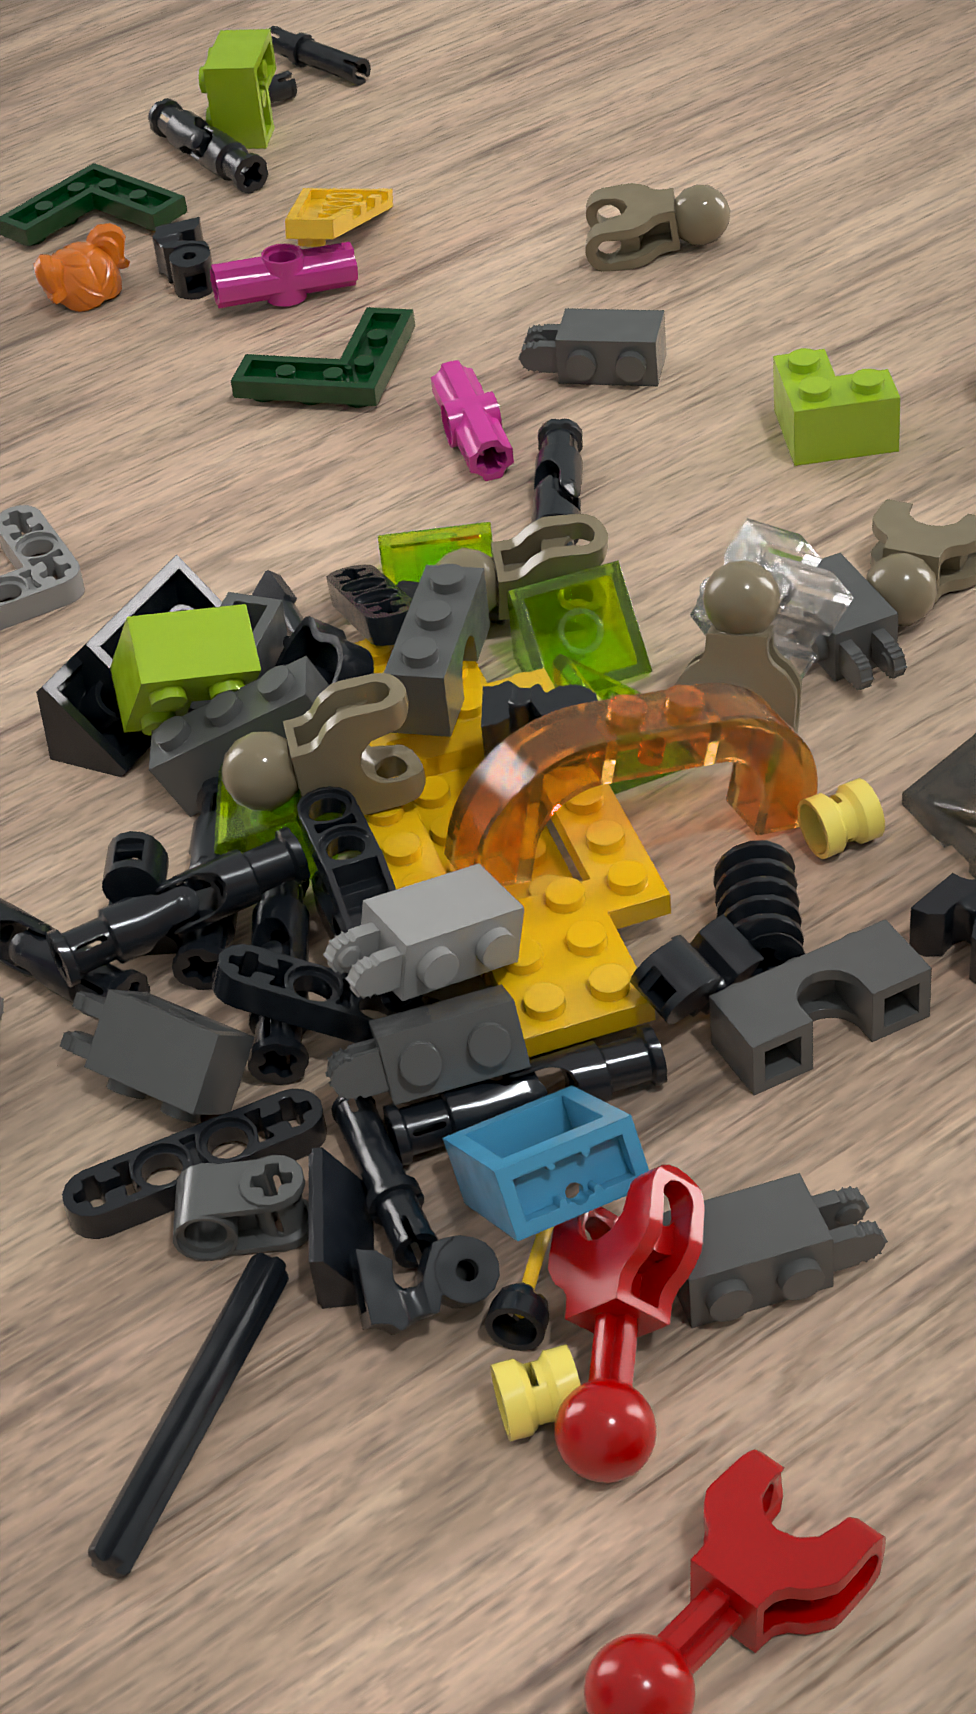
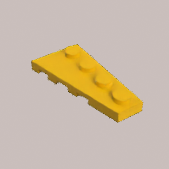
(332, 212)

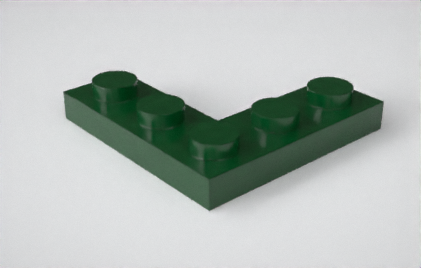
(88, 190)
(351, 380)

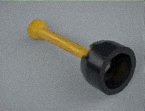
(530, 1309)

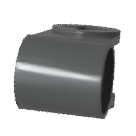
(235, 1208)

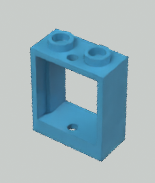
(524, 1159)

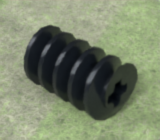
(760, 898)

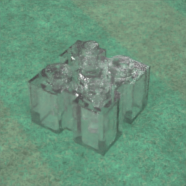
(809, 595)

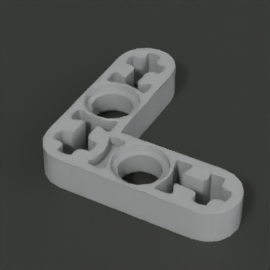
(33, 580)

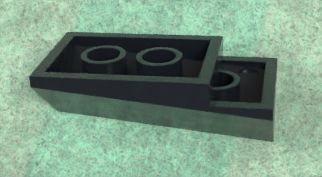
(80, 698)

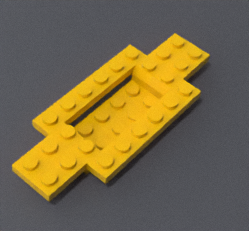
(571, 957)

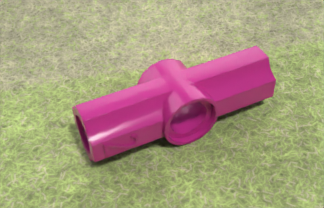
(283, 274)
(472, 420)

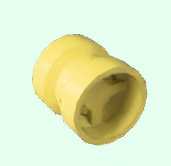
(841, 818)
(533, 1390)

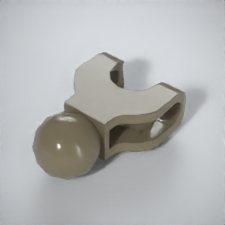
(652, 222)
(535, 555)
(918, 560)
(740, 643)
(331, 750)

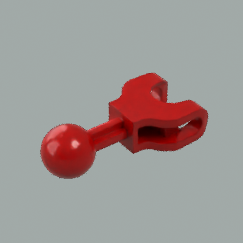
(620, 1291)
(742, 1585)

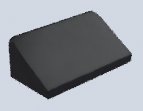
(336, 1227)

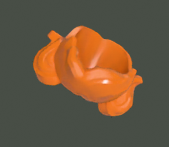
(85, 271)

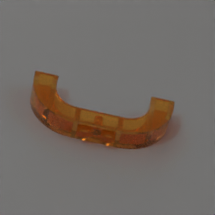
(622, 740)

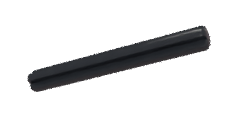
(187, 1417)

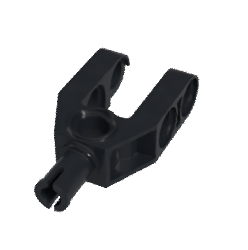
(347, 879)

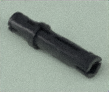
(305, 51)
(392, 1195)

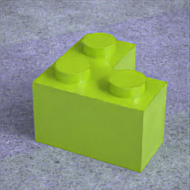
(238, 84)
(831, 414)
(180, 659)

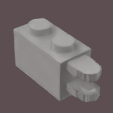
(430, 935)

